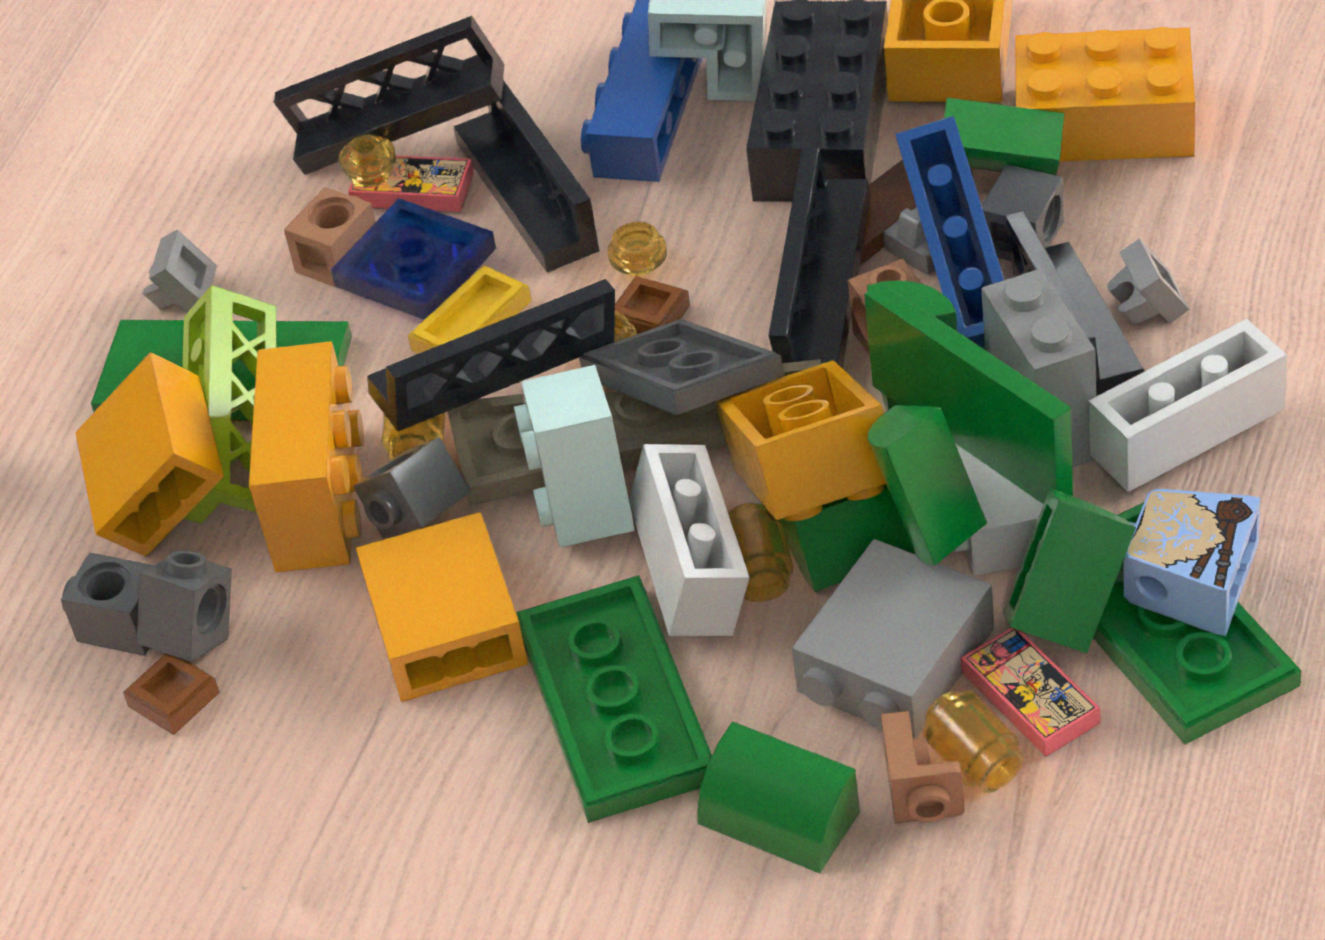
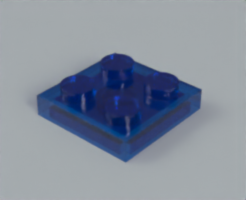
(413, 258)

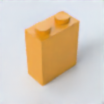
(148, 455)
(442, 606)

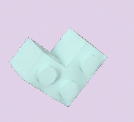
(723, 32)
(574, 443)

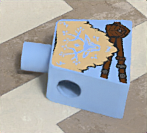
(1192, 555)

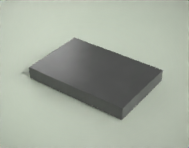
(682, 366)

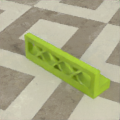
(208, 353)

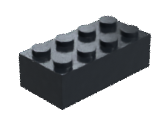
(818, 89)

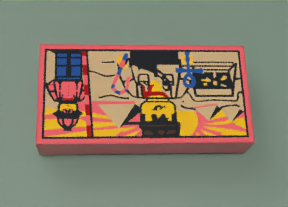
(425, 181)
(1030, 691)

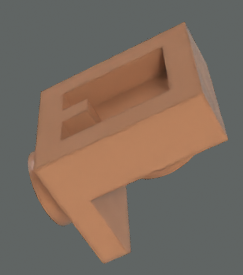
(916, 787)

